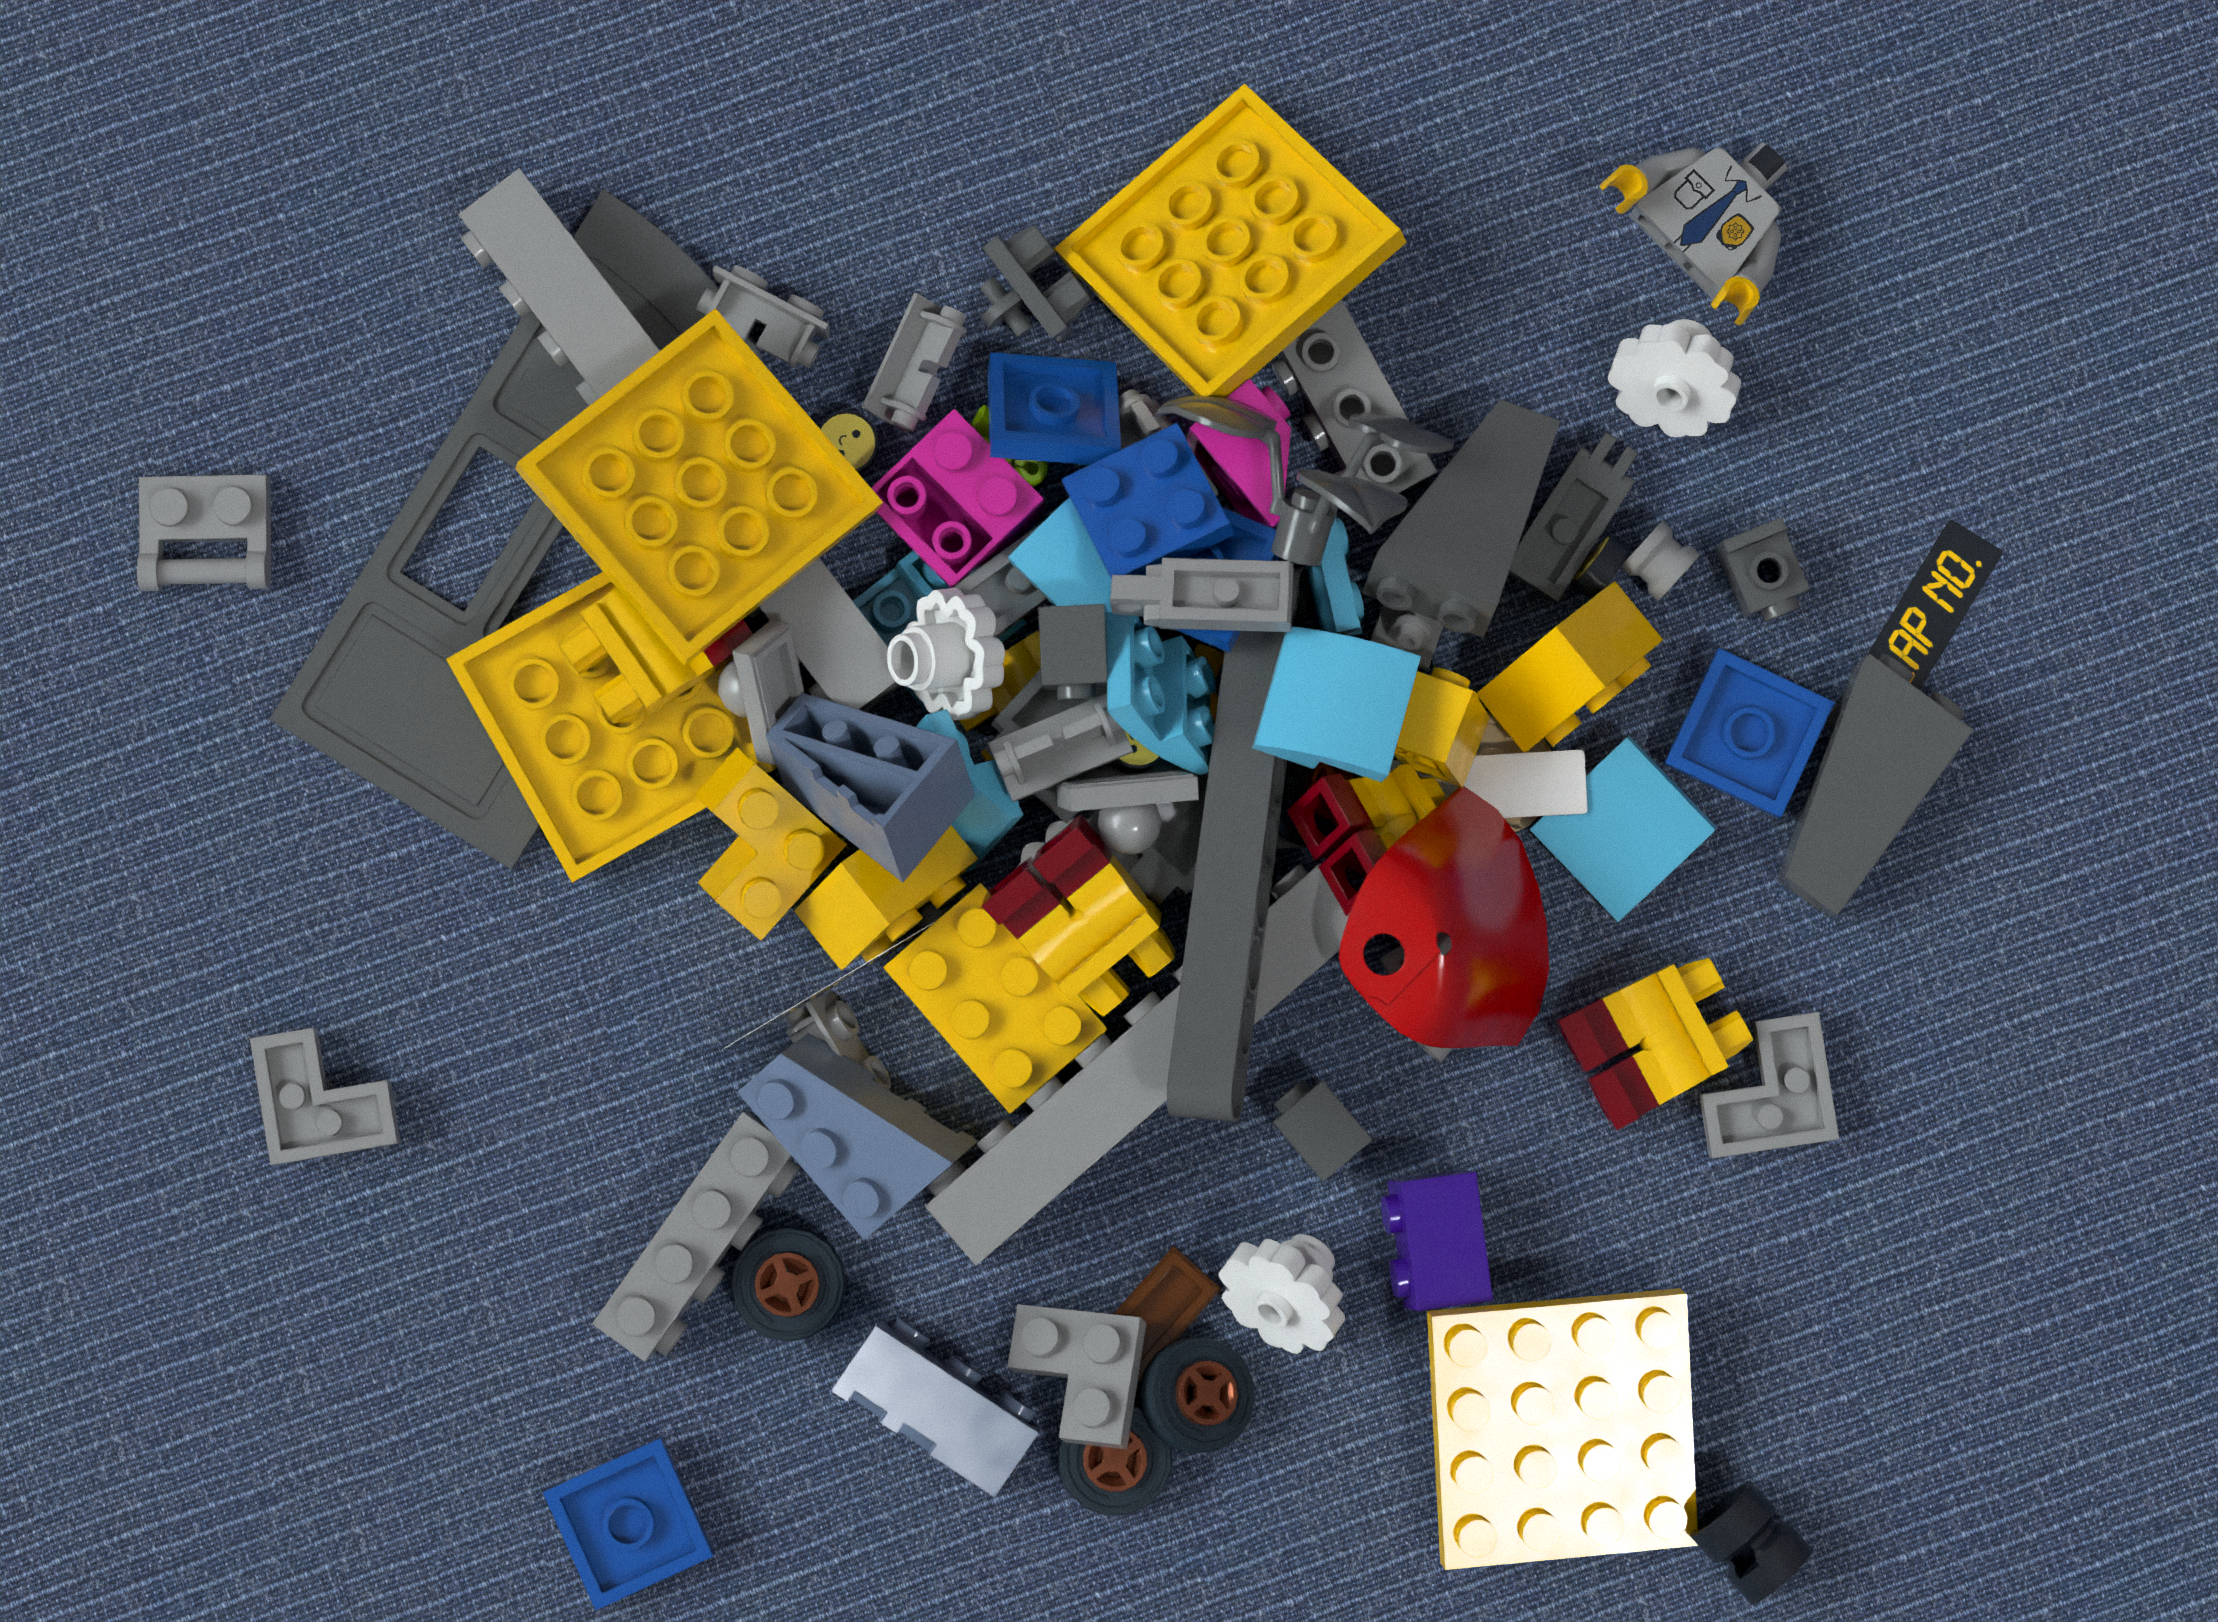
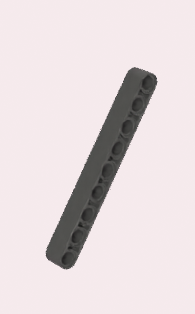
(1230, 887)

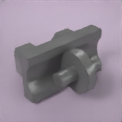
(1017, 261)

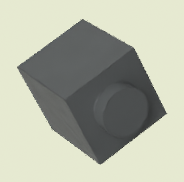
(1073, 650)
(1319, 1128)

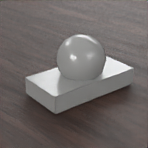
(762, 682)
(1128, 811)

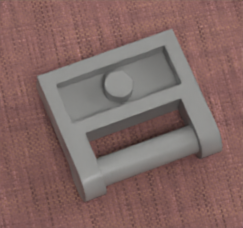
(204, 511)

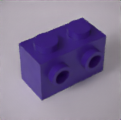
(1437, 1240)

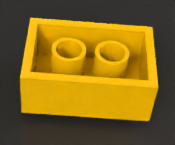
(993, 1002)

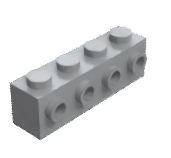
(1341, 378)
(695, 1237)

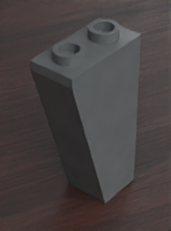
(1465, 529)
(1869, 780)

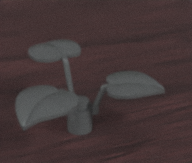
(1310, 514)

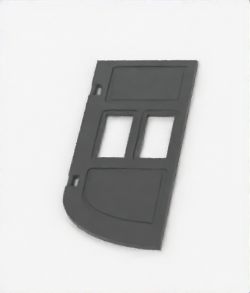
(380, 675)

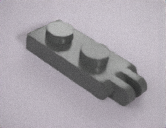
(1572, 520)

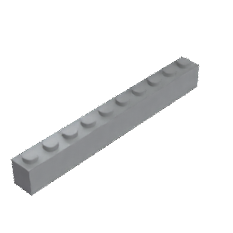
(607, 344)

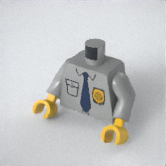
(1709, 217)

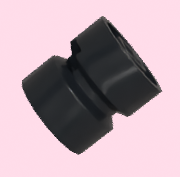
(1751, 1542)

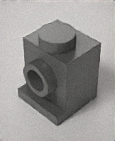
(1740, 561)

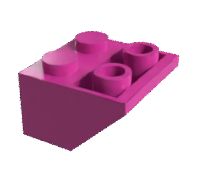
(956, 500)

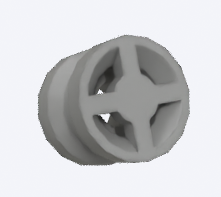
(1660, 561)

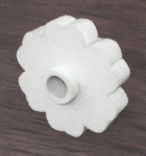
(1675, 378)
(950, 654)
(1285, 1292)

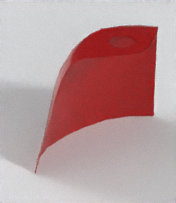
(1466, 878)

